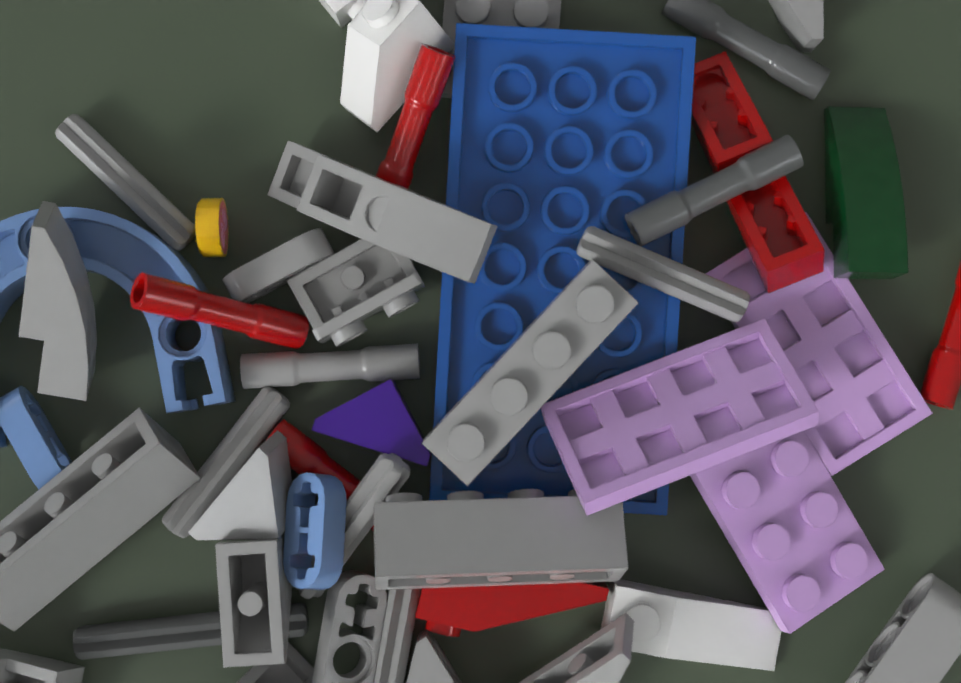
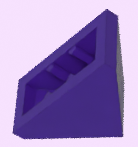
(378, 422)

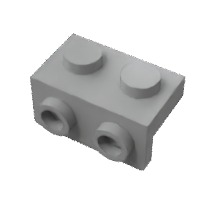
(354, 287)

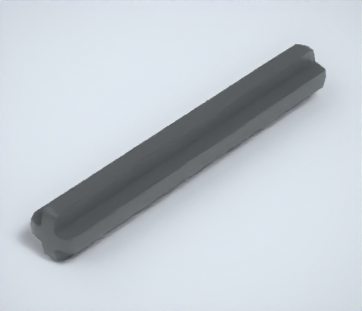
(163, 634)

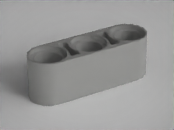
(918, 639)

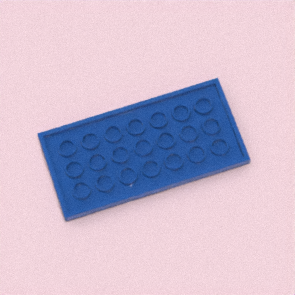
(543, 144)

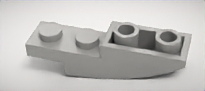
(382, 212)

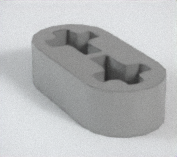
(278, 265)

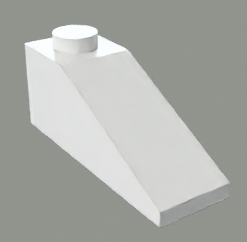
(694, 626)

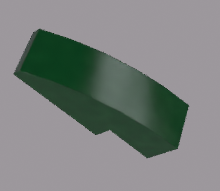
(864, 194)

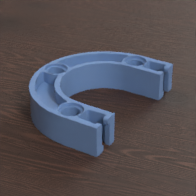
(121, 253)

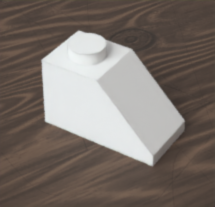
(382, 54)

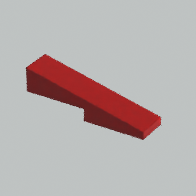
(771, 216)

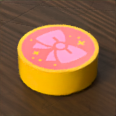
(212, 227)

